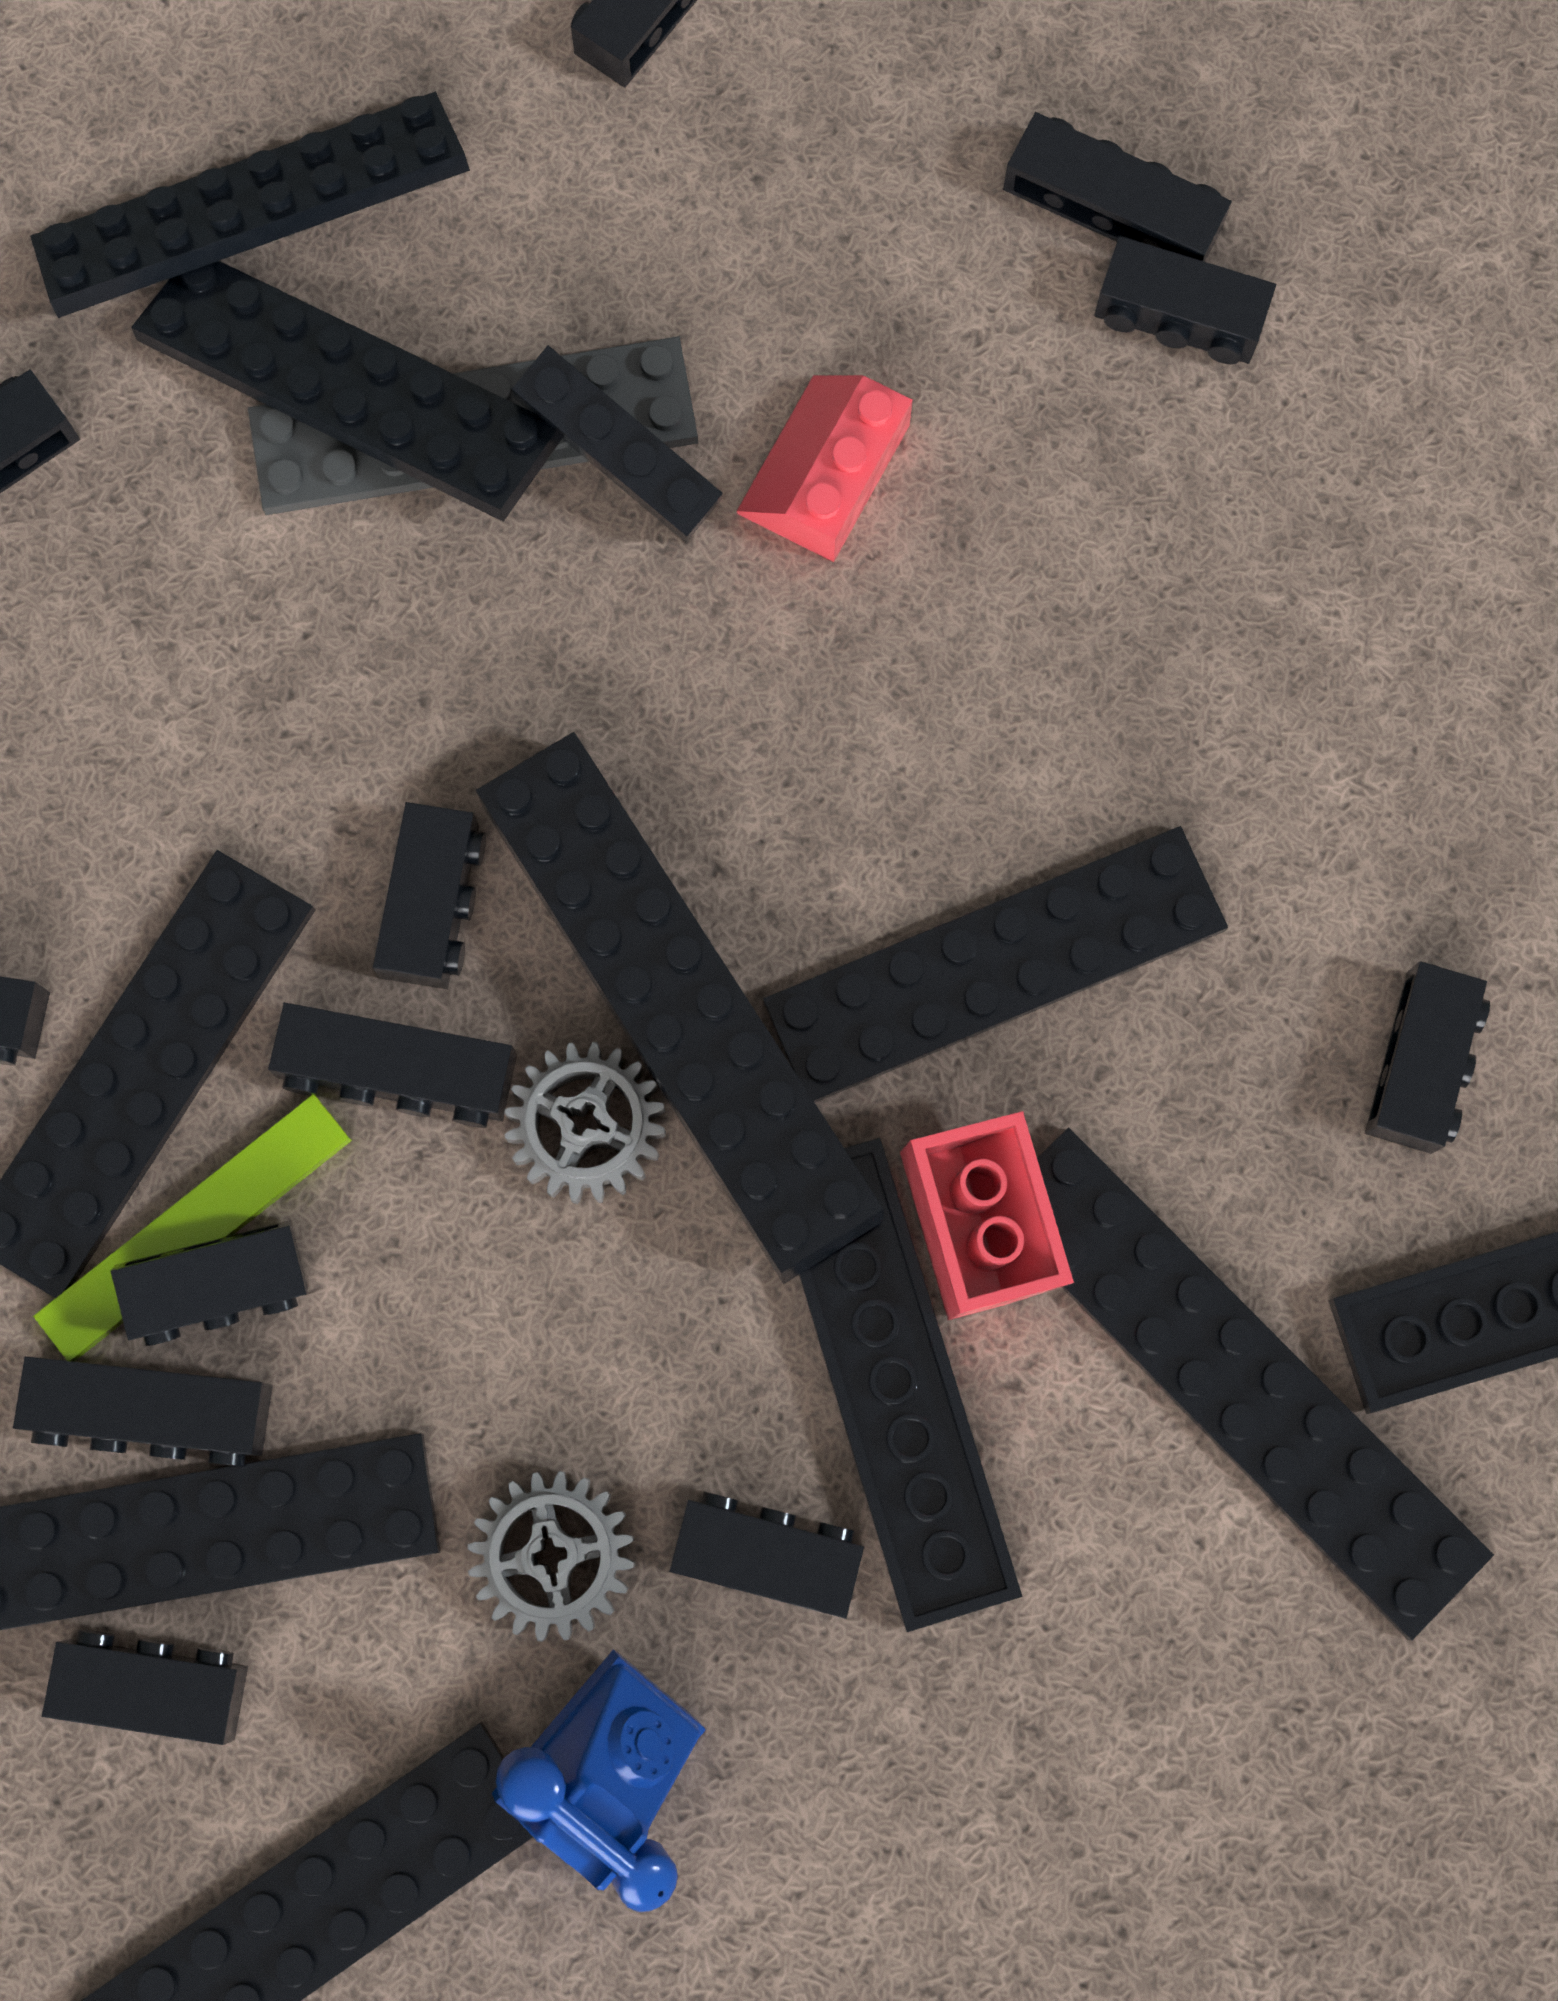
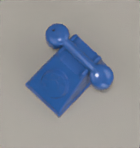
(601, 1779)

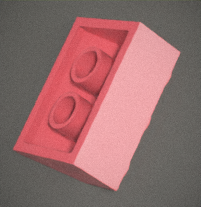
(828, 461)
(985, 1215)

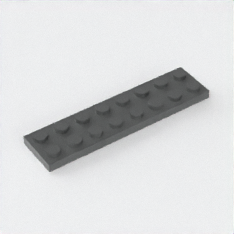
(311, 469)

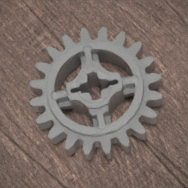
(540, 1101)
(499, 1566)

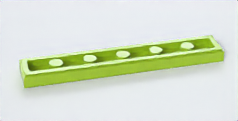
(208, 1212)

